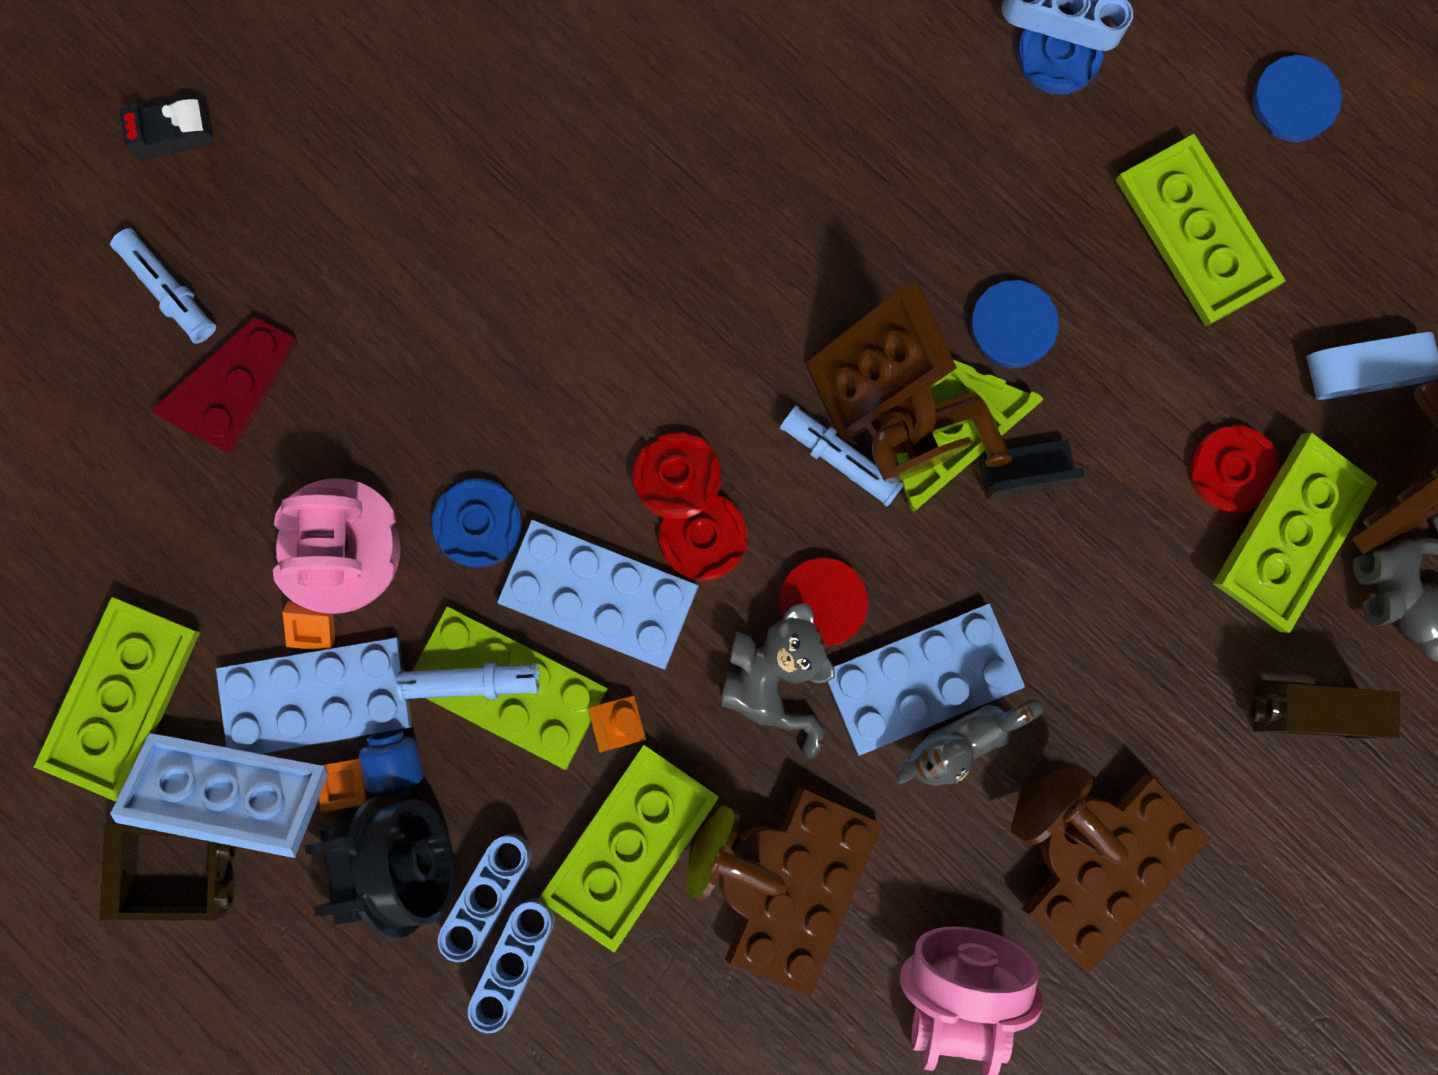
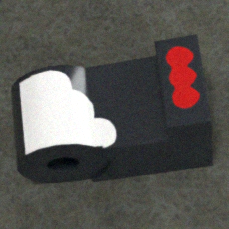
(166, 128)

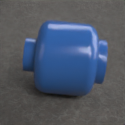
(390, 764)

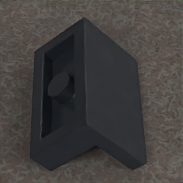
(1031, 470)

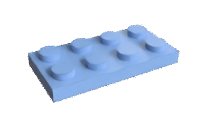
(598, 594)
(924, 679)
(313, 697)
(220, 795)

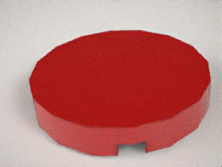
(1233, 468)
(677, 475)
(706, 543)
(834, 594)

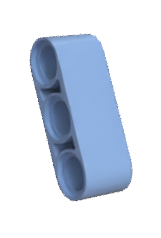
(1081, 28)
(1374, 365)
(469, 913)
(499, 984)

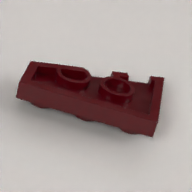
(229, 387)

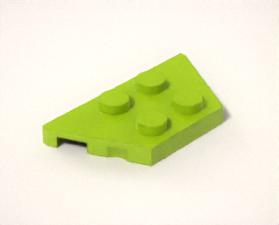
(1007, 407)

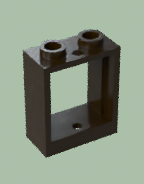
(1326, 711)
(120, 878)

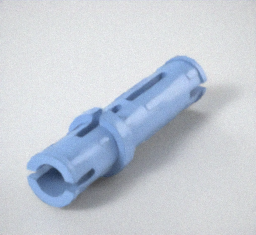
(194, 321)
(839, 454)
(469, 682)

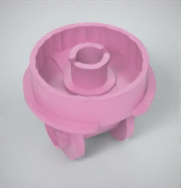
(312, 546)
(969, 996)

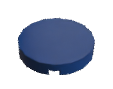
(1056, 63)
(1296, 98)
(1014, 324)
(477, 523)

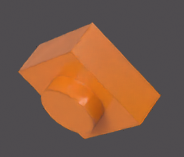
(308, 628)
(616, 724)
(343, 786)

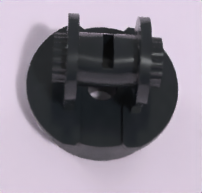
(387, 867)

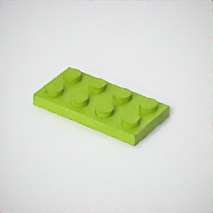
(1200, 230)
(1295, 532)
(116, 698)
(541, 723)
(628, 848)

